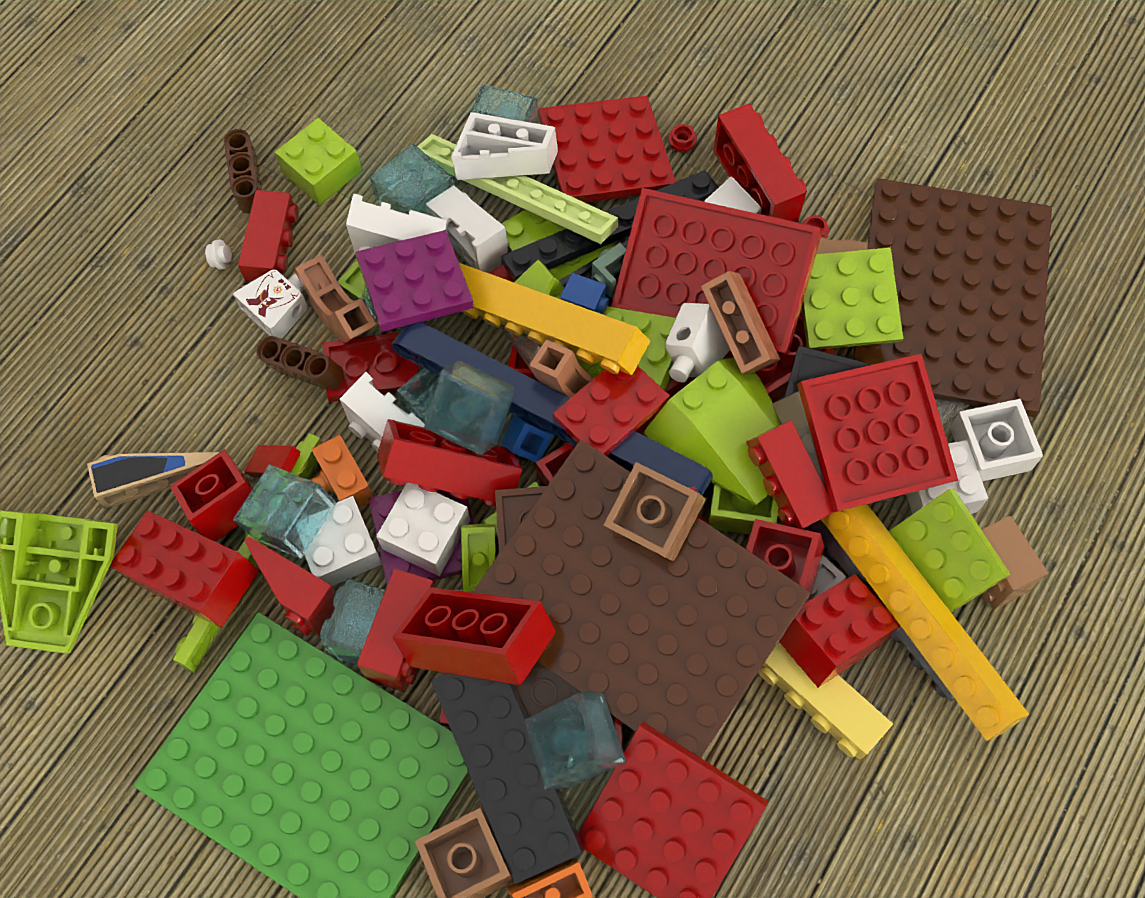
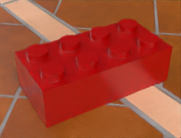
(757, 163)
(436, 463)
(185, 568)
(475, 635)

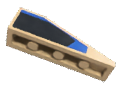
(137, 475)

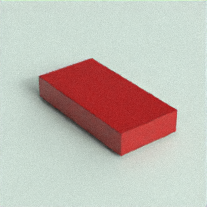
(275, 455)

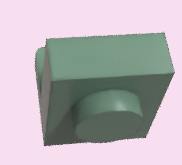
(608, 265)

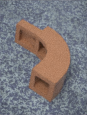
(333, 306)
(559, 369)

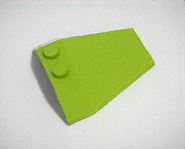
(713, 422)
(50, 576)

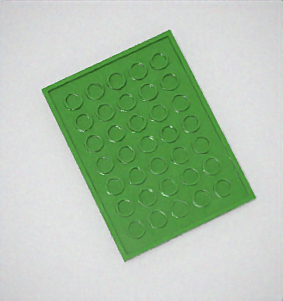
(306, 769)

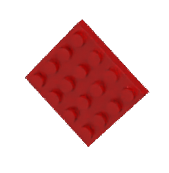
(607, 149)
(877, 432)
(670, 819)

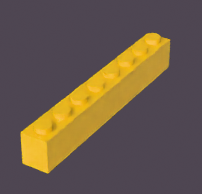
(545, 317)
(927, 621)

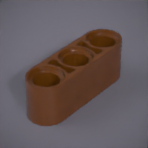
(242, 168)
(300, 362)

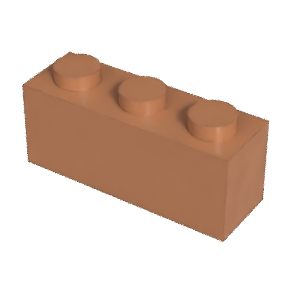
(740, 322)

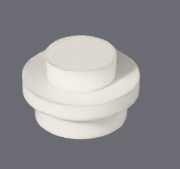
(218, 254)

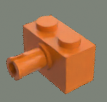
(340, 472)
(560, 881)

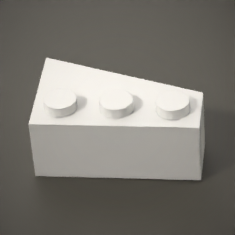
(503, 148)
(378, 225)
(471, 229)
(369, 410)

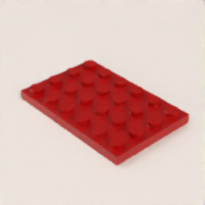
(688, 242)

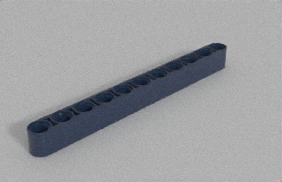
(538, 402)

